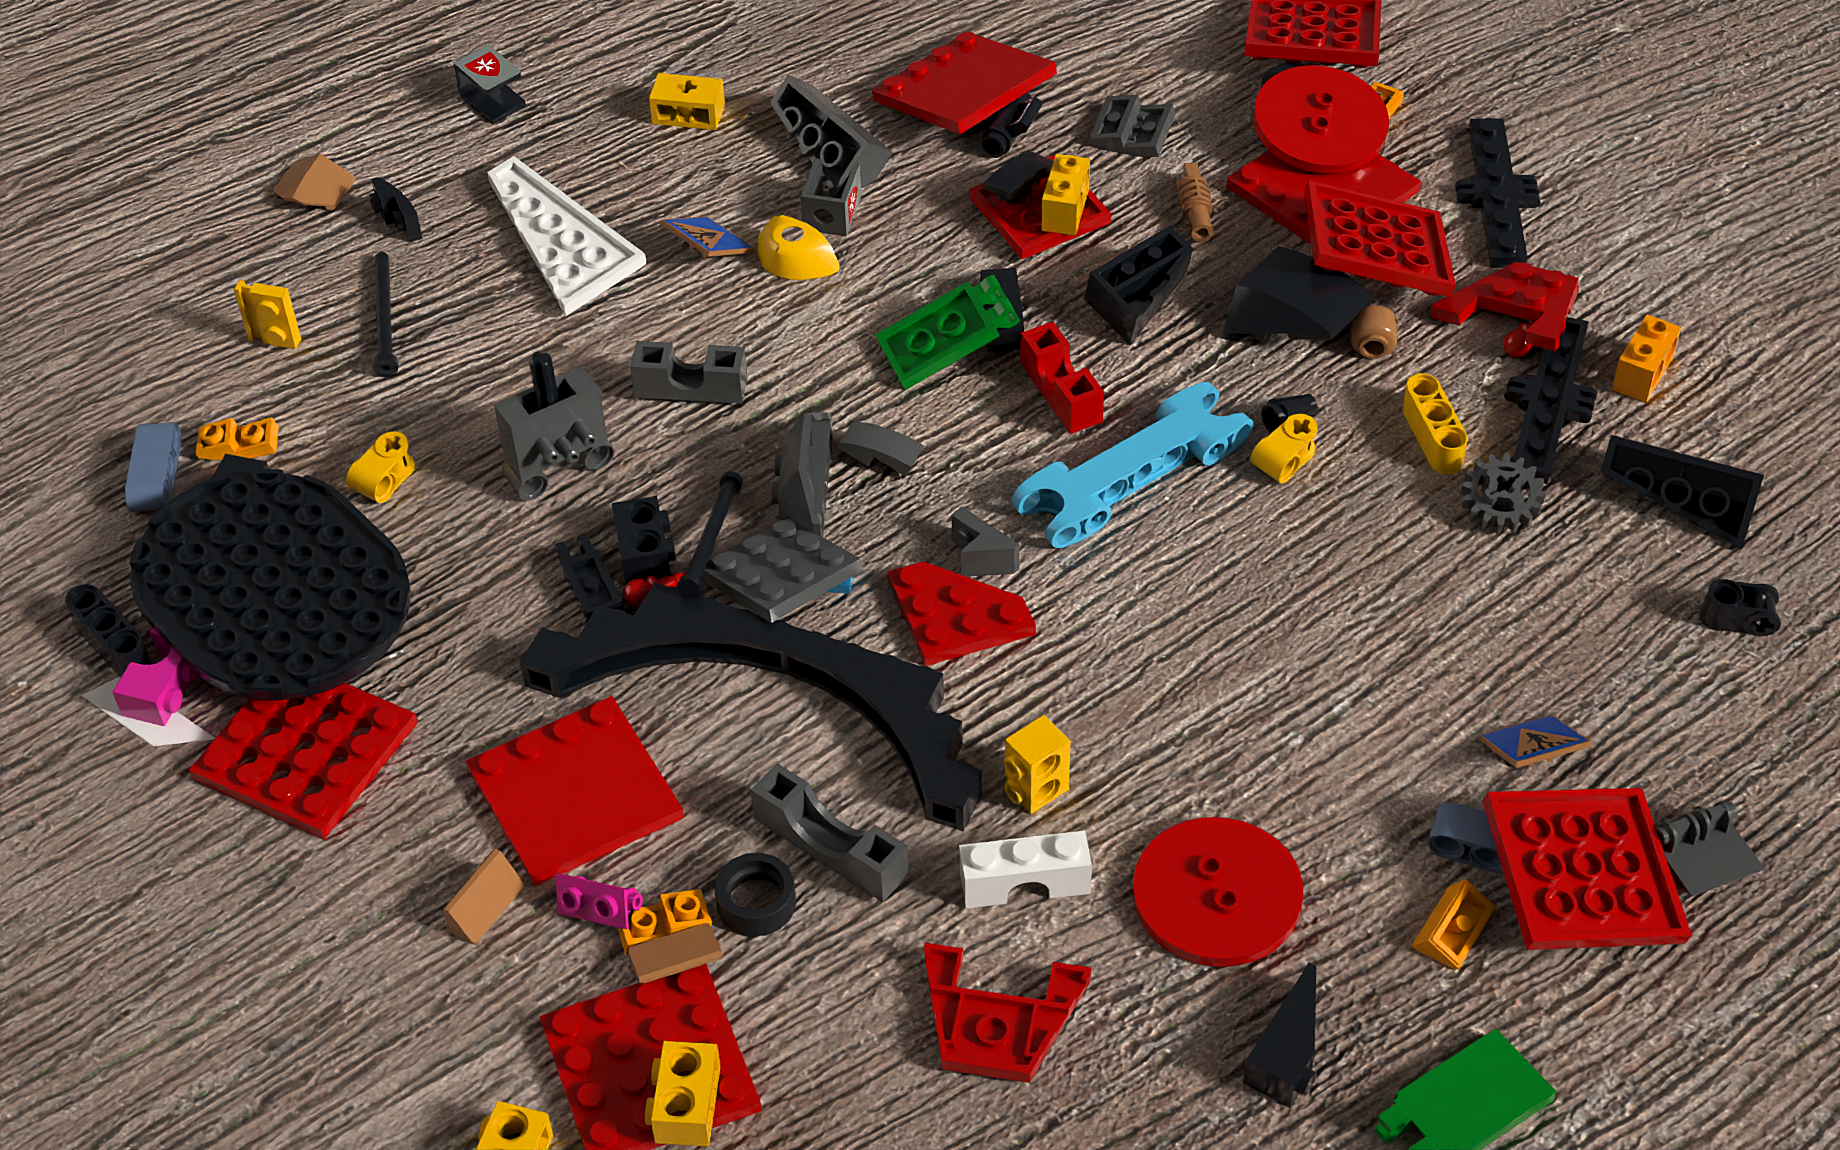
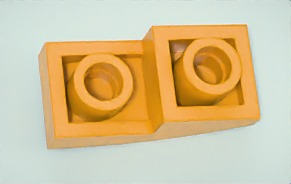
(246, 441)
(672, 914)

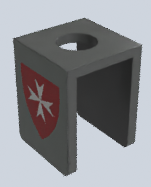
(841, 209)

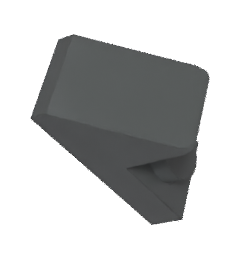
(983, 546)

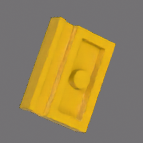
(268, 314)

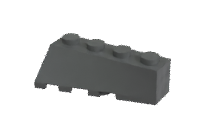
(829, 135)

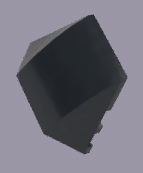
(1294, 299)

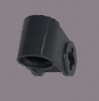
(1739, 606)

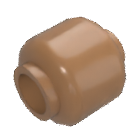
(1374, 332)

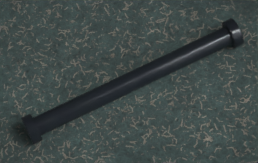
(690, 584)

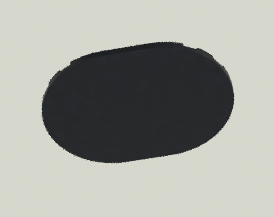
(270, 584)

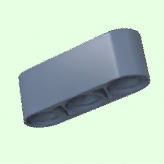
(153, 466)
(1464, 837)

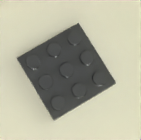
(780, 569)

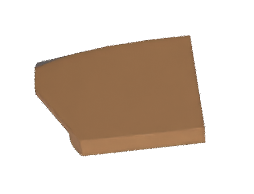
(315, 182)

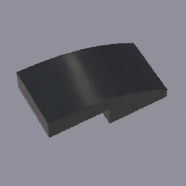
(1017, 176)
(395, 208)

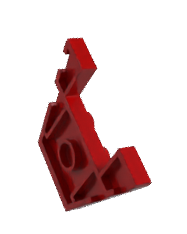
(1518, 292)
(997, 1031)

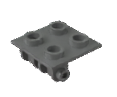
(1707, 849)

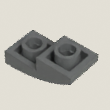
(872, 441)

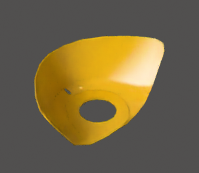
(795, 260)

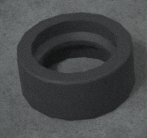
(755, 867)

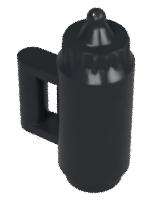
(1007, 125)

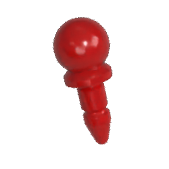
(1515, 341)
(637, 589)

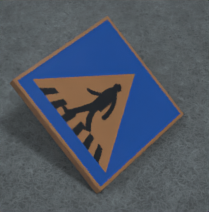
(707, 236)
(1535, 741)

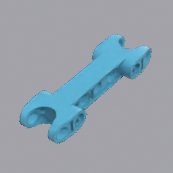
(1085, 493)

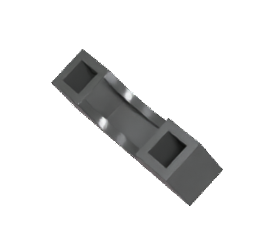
(793, 811)

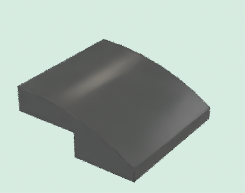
(1131, 127)

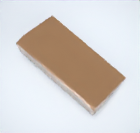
(483, 898)
(674, 953)

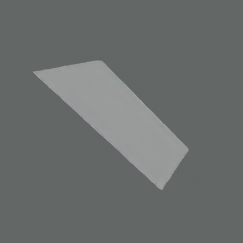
(176, 730)

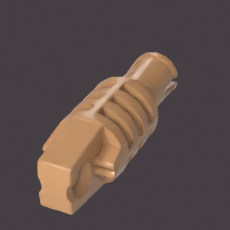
(1195, 202)

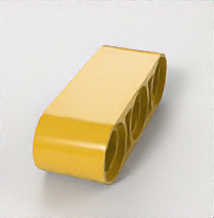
(1435, 424)

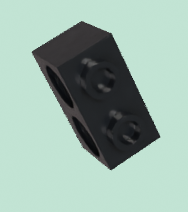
(642, 539)

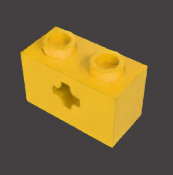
(687, 101)

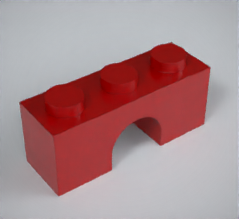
(1071, 394)

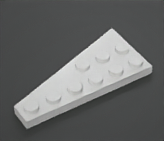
(565, 240)

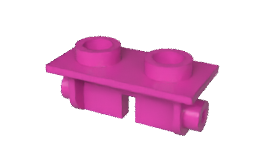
(596, 900)

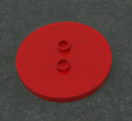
(1321, 119)
(1217, 891)

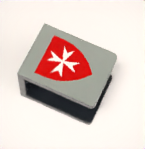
(483, 84)

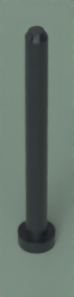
(385, 363)

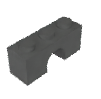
(663, 376)

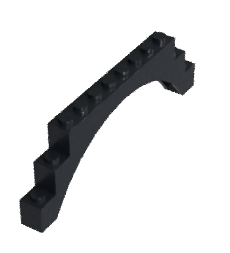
(676, 629)

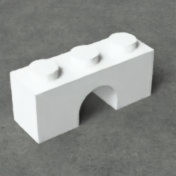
(996, 867)

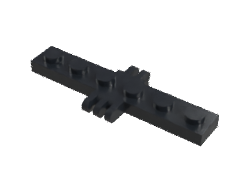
(1497, 192)
(1551, 399)

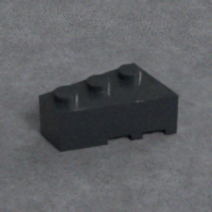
(1138, 282)

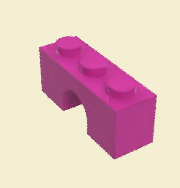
(154, 690)

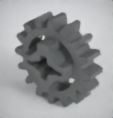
(1502, 493)

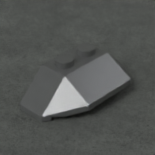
(805, 472)

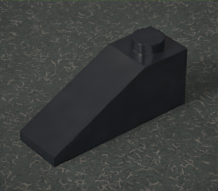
(1285, 1052)

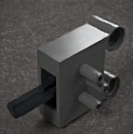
(551, 424)

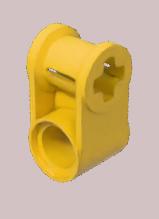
(1286, 447)
(382, 471)

